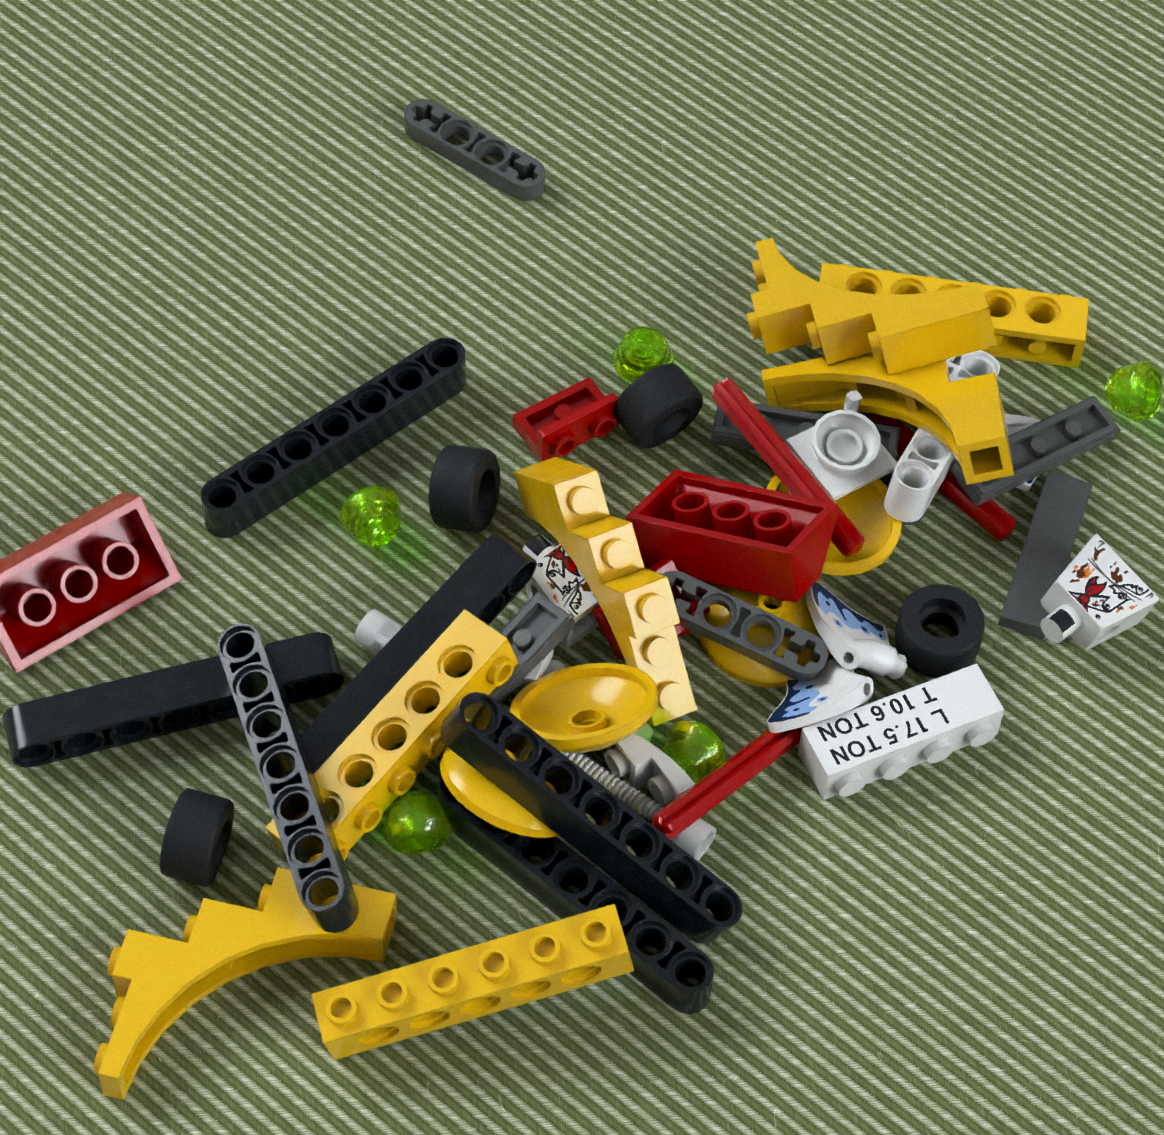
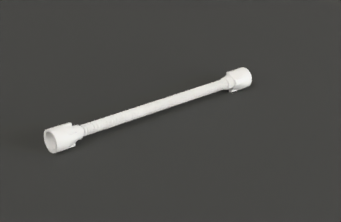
(378, 629)

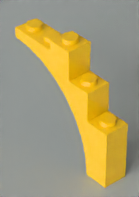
(848, 324)
(959, 413)
(605, 549)
(165, 976)

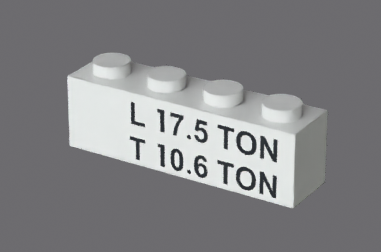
(900, 732)

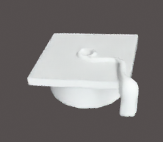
(843, 450)

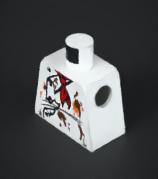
(563, 584)
(1095, 598)

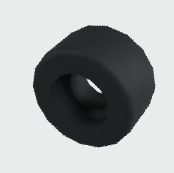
(658, 405)
(464, 488)
(942, 606)
(196, 837)

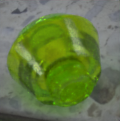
(639, 352)
(1135, 390)
(372, 515)
(695, 749)
(417, 824)

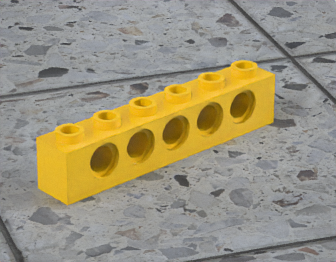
(1025, 322)
(400, 718)
(472, 982)

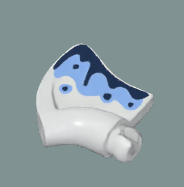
(852, 637)
(819, 699)

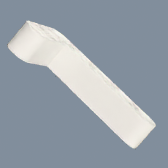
(926, 458)

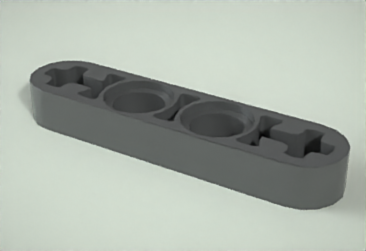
(478, 145)
(742, 619)

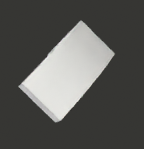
(644, 763)

